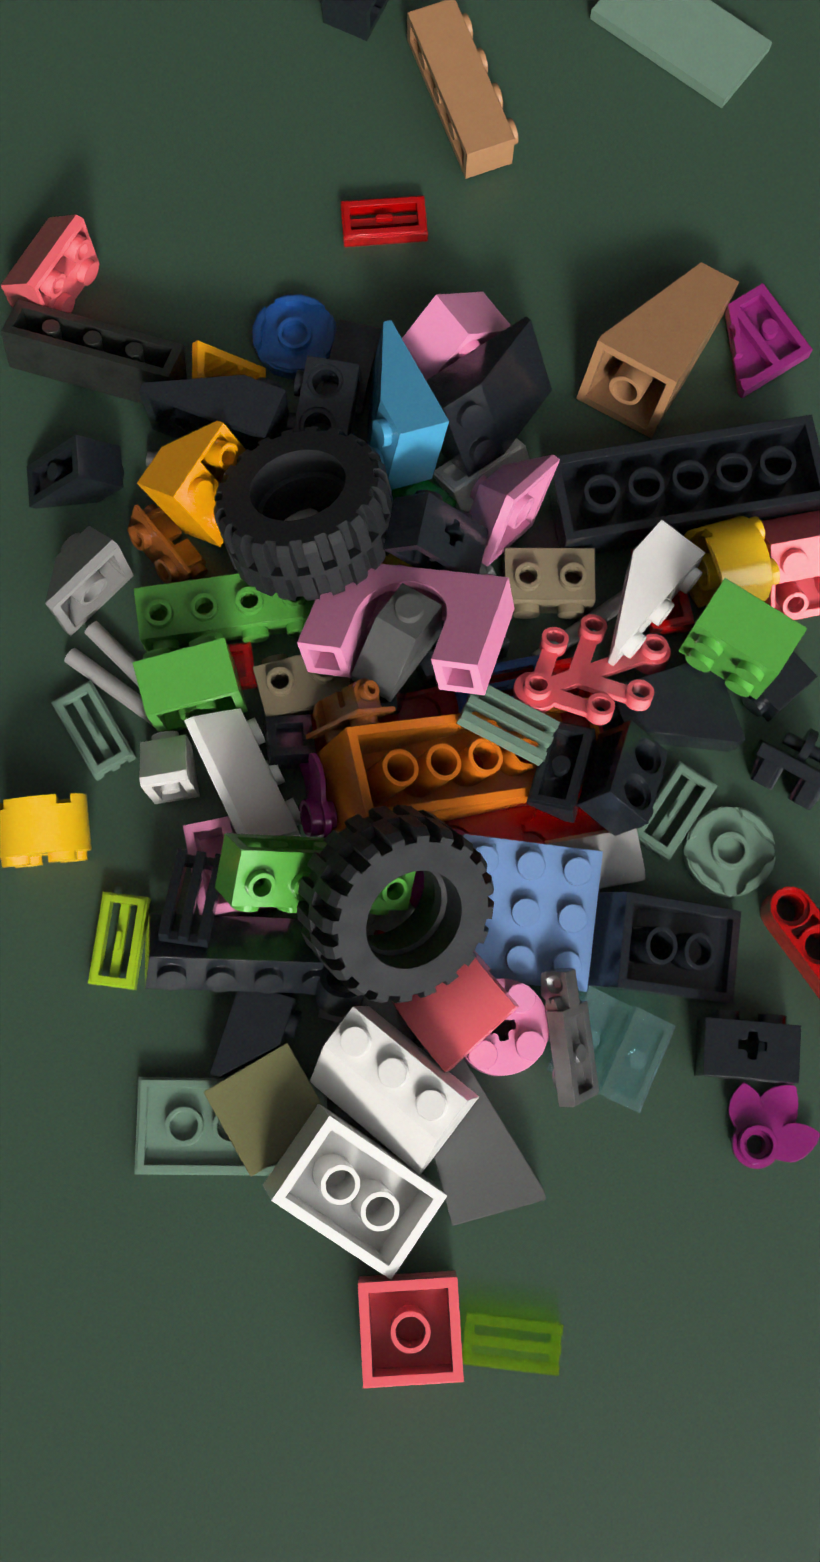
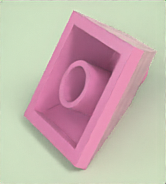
(510, 501)

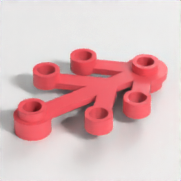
(546, 691)

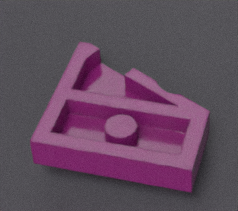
(762, 340)

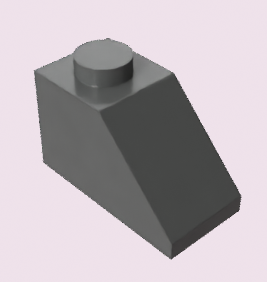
(399, 640)

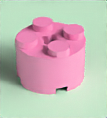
(522, 1044)

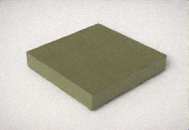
(264, 1107)

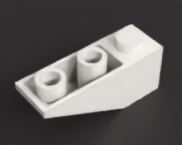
(655, 574)

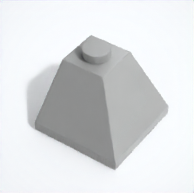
(85, 577)

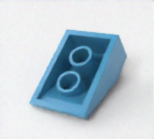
(403, 413)

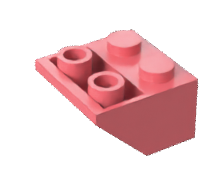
(54, 265)
(796, 548)

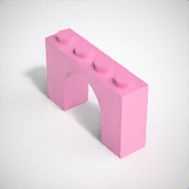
(473, 609)

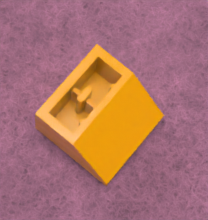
(187, 476)

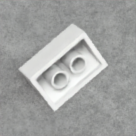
(242, 775)
(391, 1087)

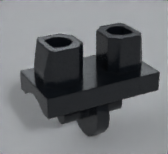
(773, 760)

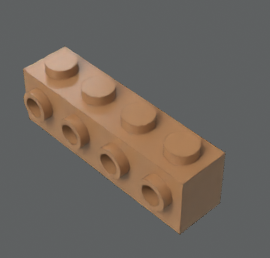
(461, 87)

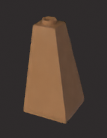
(653, 349)

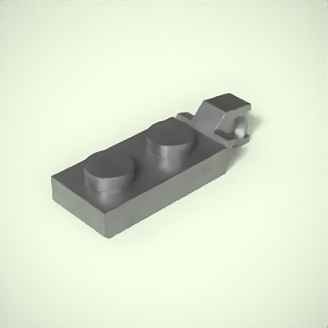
(569, 1037)

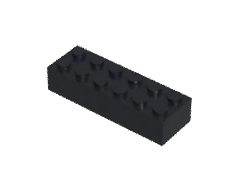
(689, 481)

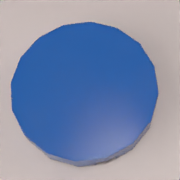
(292, 331)

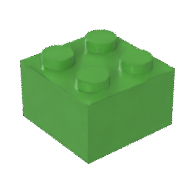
(741, 640)
(188, 682)

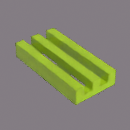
(137, 944)

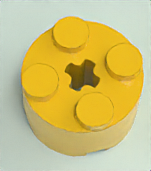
(734, 552)
(44, 827)

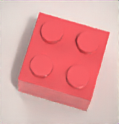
(410, 1329)

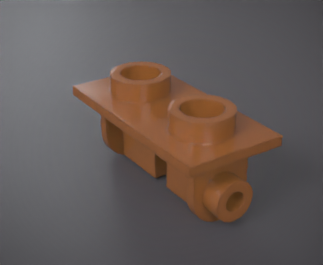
(153, 534)
(354, 706)

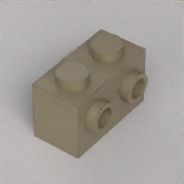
(550, 581)
(290, 688)

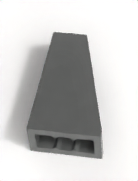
(481, 1162)

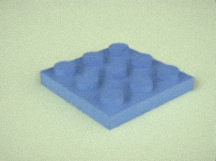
(540, 909)

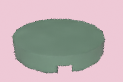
(729, 851)

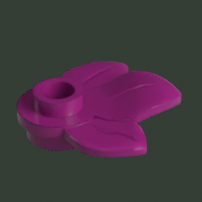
(316, 813)
(773, 1121)

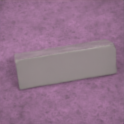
(621, 855)

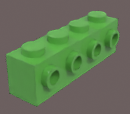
(217, 607)
(269, 870)

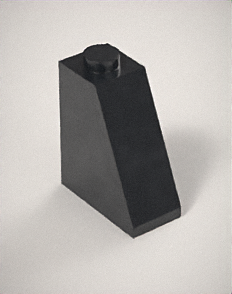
(686, 711)

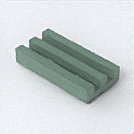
(512, 716)
(112, 761)
(652, 842)

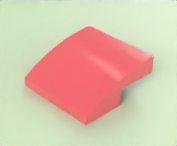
(458, 1014)

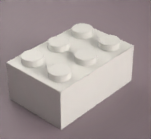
(354, 1191)

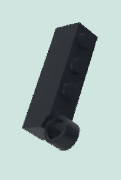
(244, 957)

